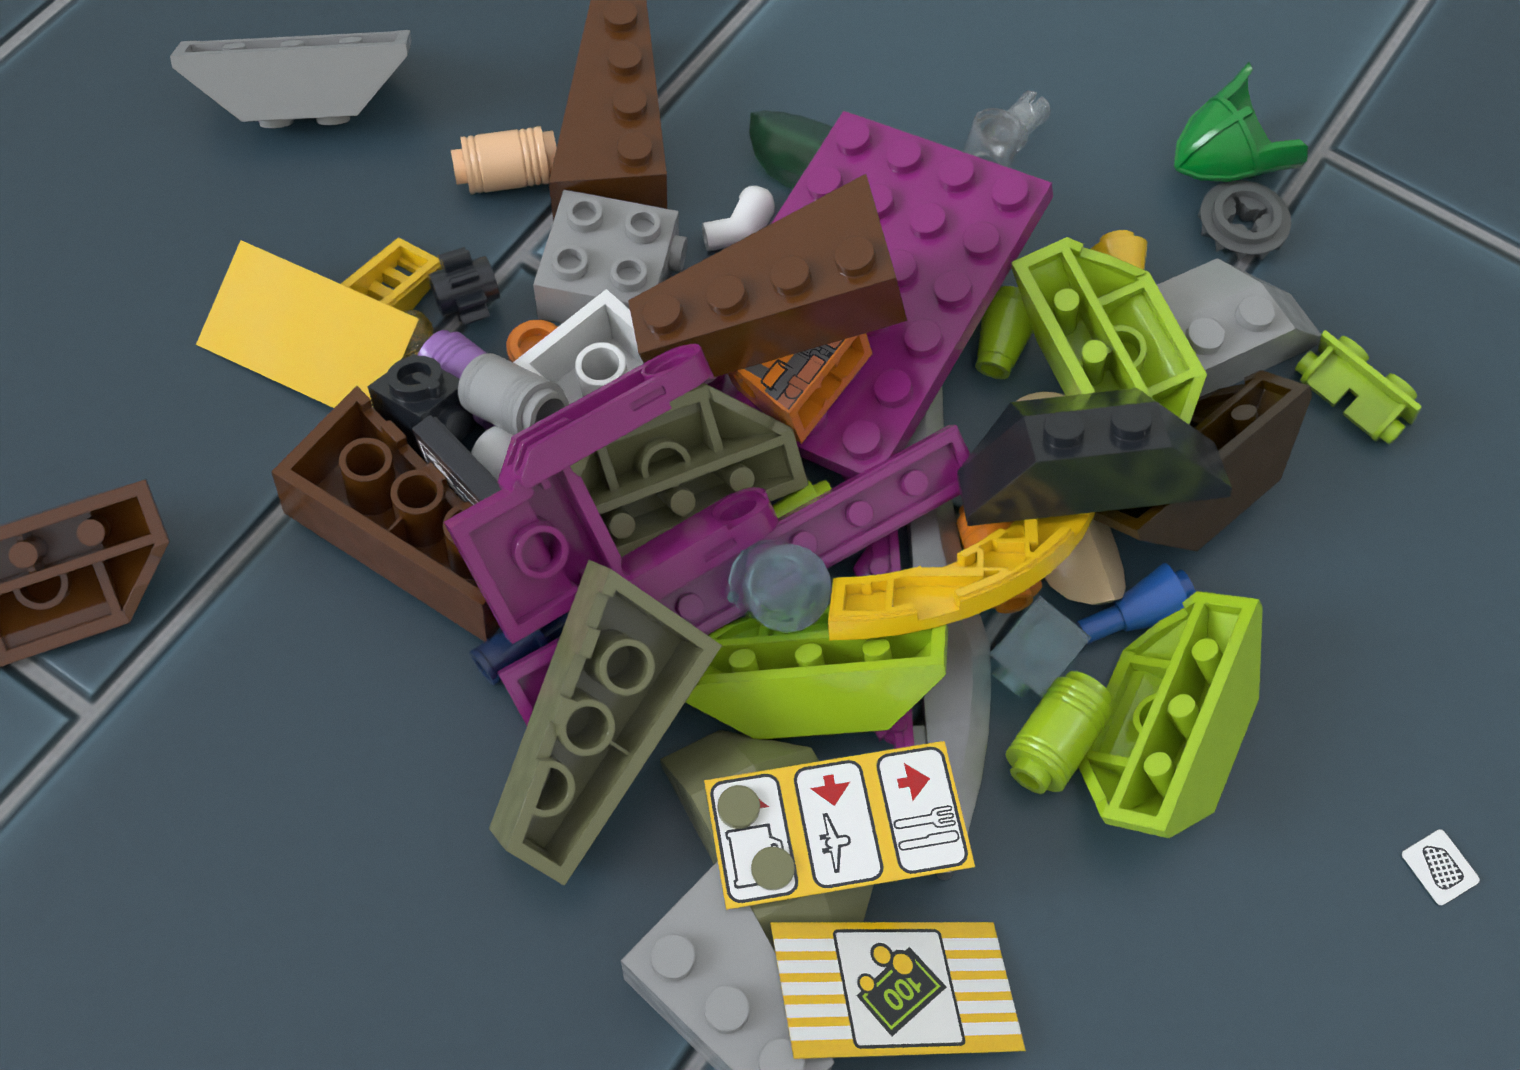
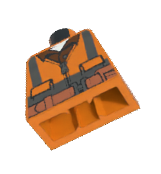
(803, 384)

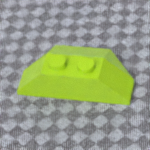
(1107, 326)
(812, 686)
(1177, 716)

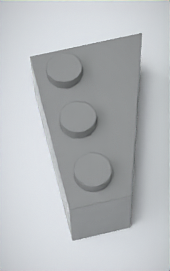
(717, 982)

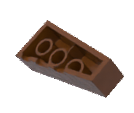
(612, 113)

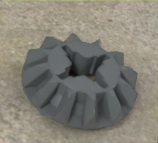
(1251, 203)

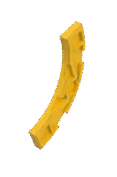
(935, 596)

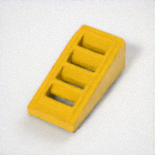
(381, 268)

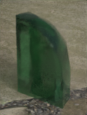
(785, 143)

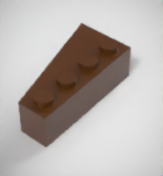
(779, 289)
(384, 507)

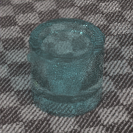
(780, 585)

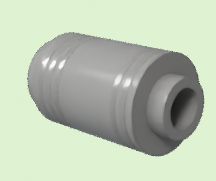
(508, 393)

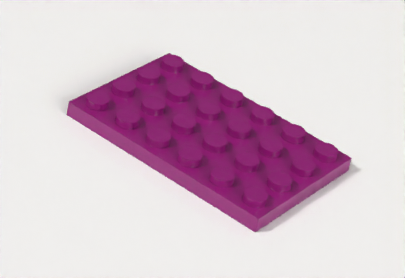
(951, 242)

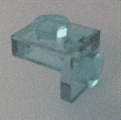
(1037, 650)

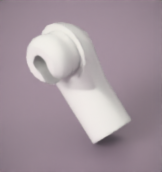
(748, 217)

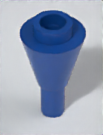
(1142, 605)

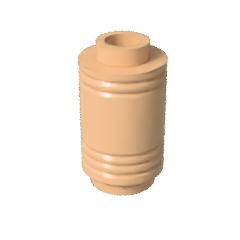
(504, 159)

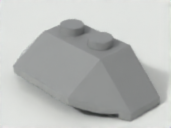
(293, 75)
(1236, 322)

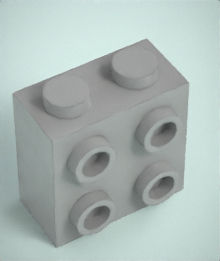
(605, 246)

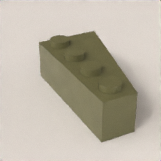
(597, 719)

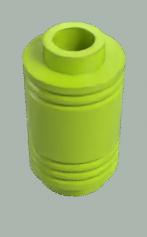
(1059, 733)

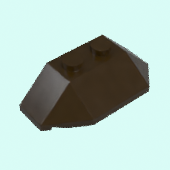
(1254, 436)

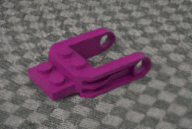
(543, 527)

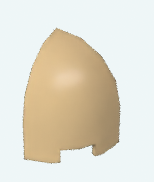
(1092, 570)

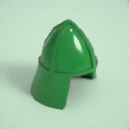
(1228, 142)

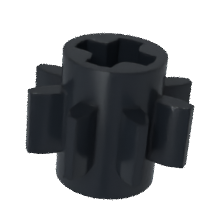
(464, 286)

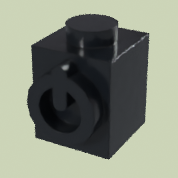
(419, 389)

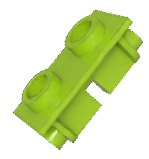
(1379, 398)

